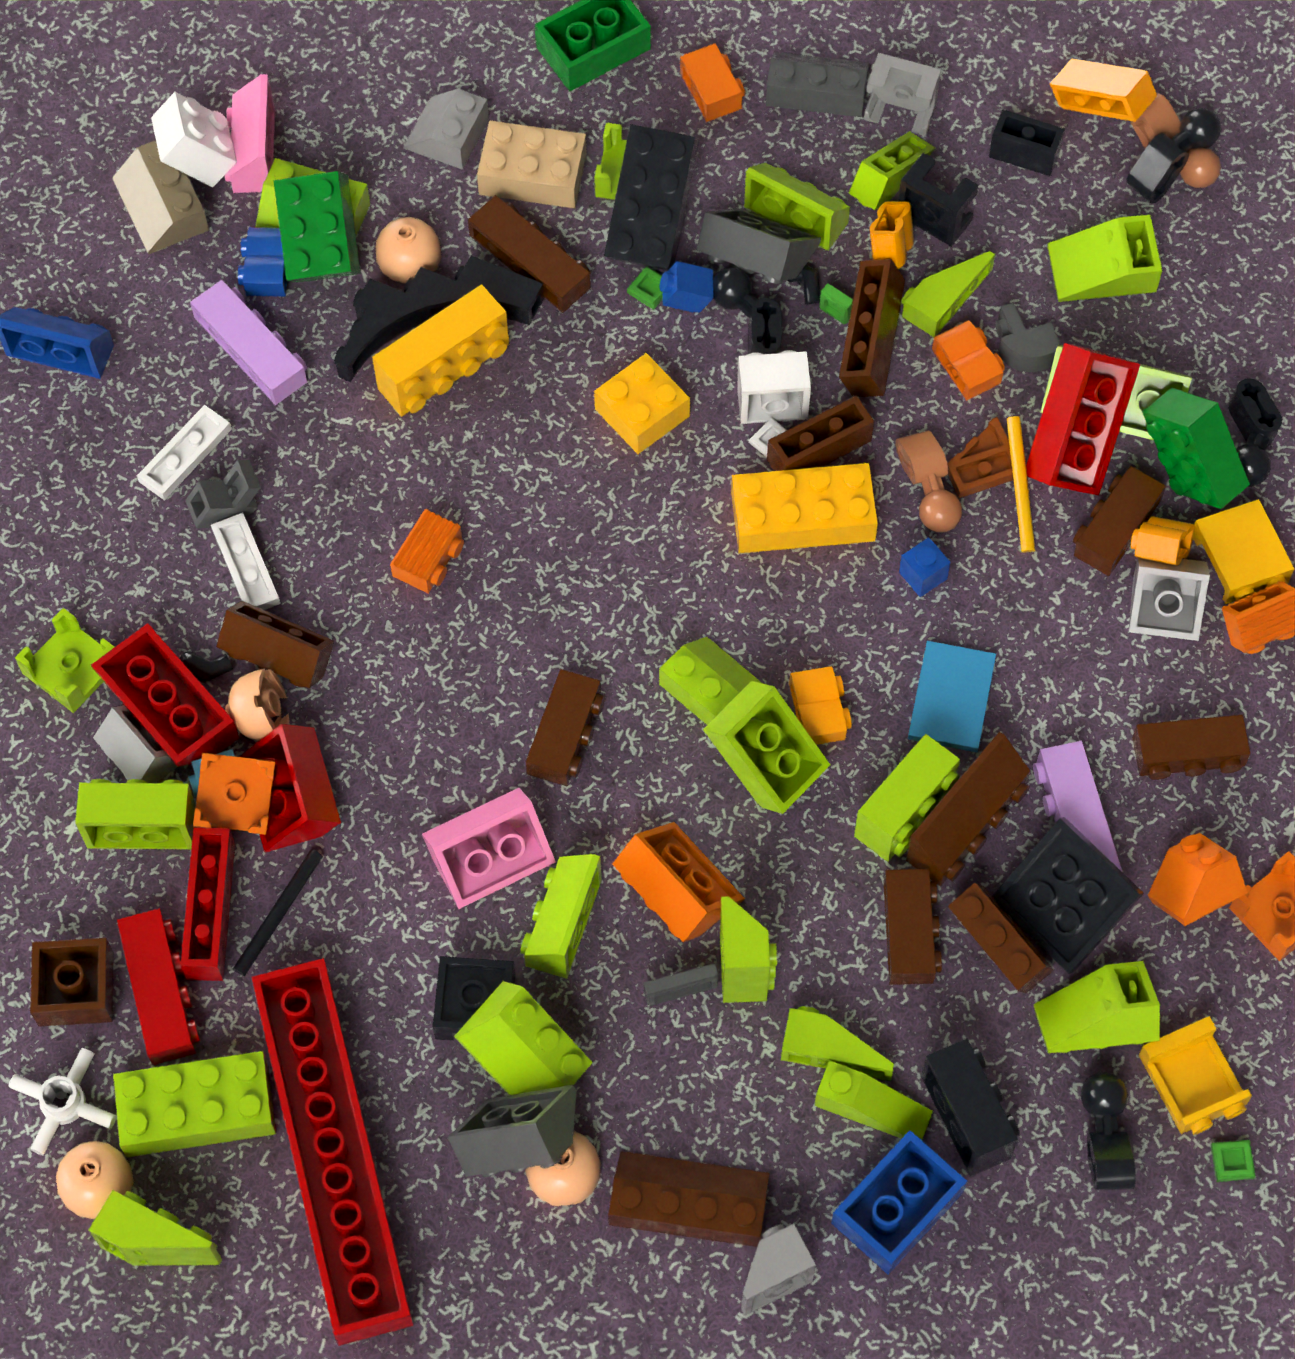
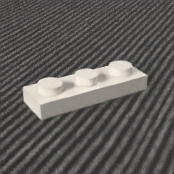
(184, 452)
(245, 562)

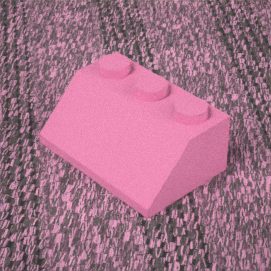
(252, 135)
(489, 847)

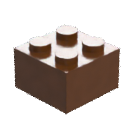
(72, 982)

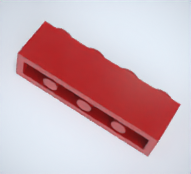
(208, 904)
(156, 986)

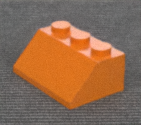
(675, 880)

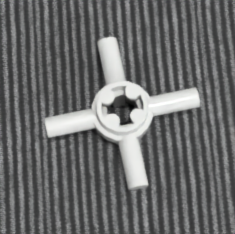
(59, 1087)

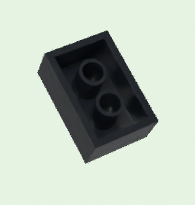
(970, 1106)

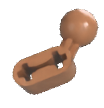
(1203, 163)
(926, 464)

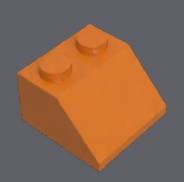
(1196, 879)

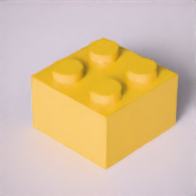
(642, 403)

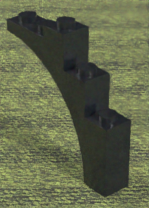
(389, 312)

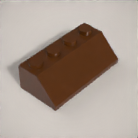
(969, 811)
(688, 1199)

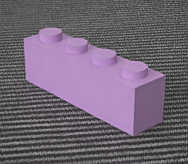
(249, 341)
(1074, 794)

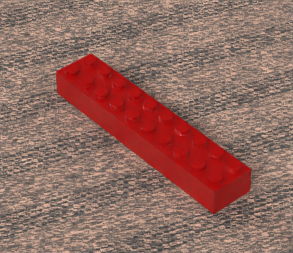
(331, 1153)

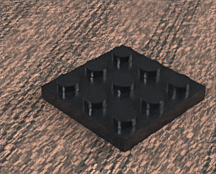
(1067, 895)

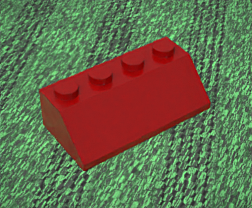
(1081, 419)
(166, 697)

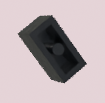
(1026, 142)

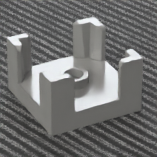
(905, 86)

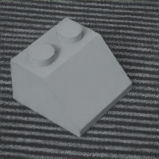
(449, 127)
(1168, 598)
(132, 747)
(778, 1268)

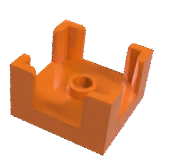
(234, 793)
(1270, 908)

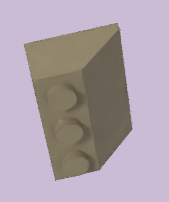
(159, 199)

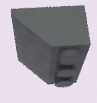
(816, 84)
(756, 244)
(516, 1132)

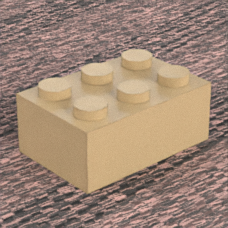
(532, 164)

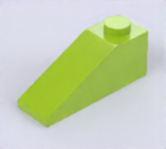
(882, 172)
(943, 293)
(817, 1038)
(870, 1102)

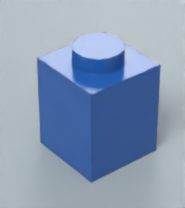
(687, 287)
(924, 567)

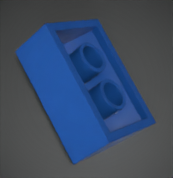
(55, 341)

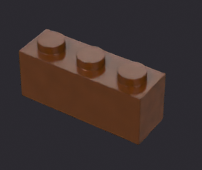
(822, 437)
(1114, 520)
(274, 644)
(565, 728)
(1191, 746)
(911, 926)
(1000, 938)

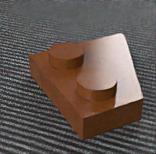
(983, 462)

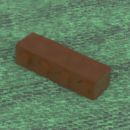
(529, 252)
(872, 328)

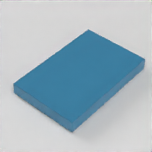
(952, 696)

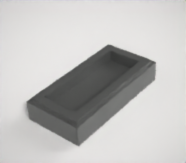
(681, 984)

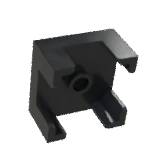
(933, 208)
(463, 988)

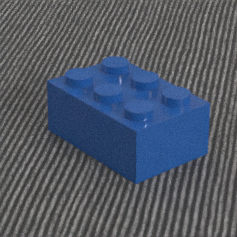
(898, 1202)

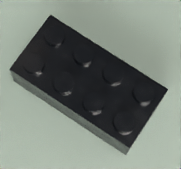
(651, 197)

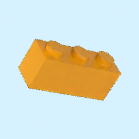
(1103, 89)

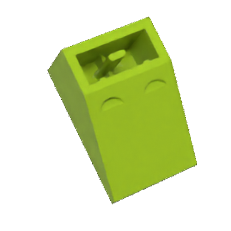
(1106, 260)
(1101, 1010)
(148, 1237)

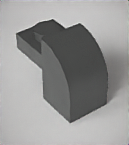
(1022, 348)
(222, 499)

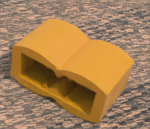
(892, 232)
(1163, 540)
(818, 704)

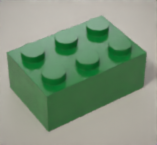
(592, 39)
(317, 227)
(1196, 448)

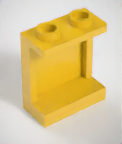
(1243, 550)
(1194, 1077)

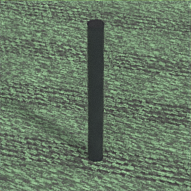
(277, 912)

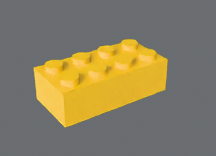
(441, 351)
(804, 508)

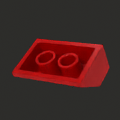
(301, 792)

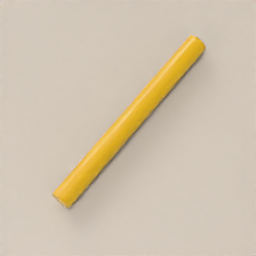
(1020, 484)

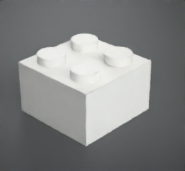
(193, 139)
(773, 387)

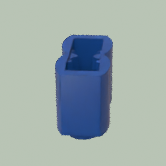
(263, 264)

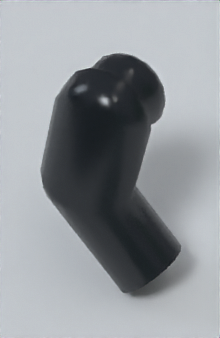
(810, 282)
(204, 669)

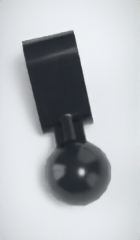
(1166, 157)
(734, 290)
(1258, 423)
(1108, 1150)

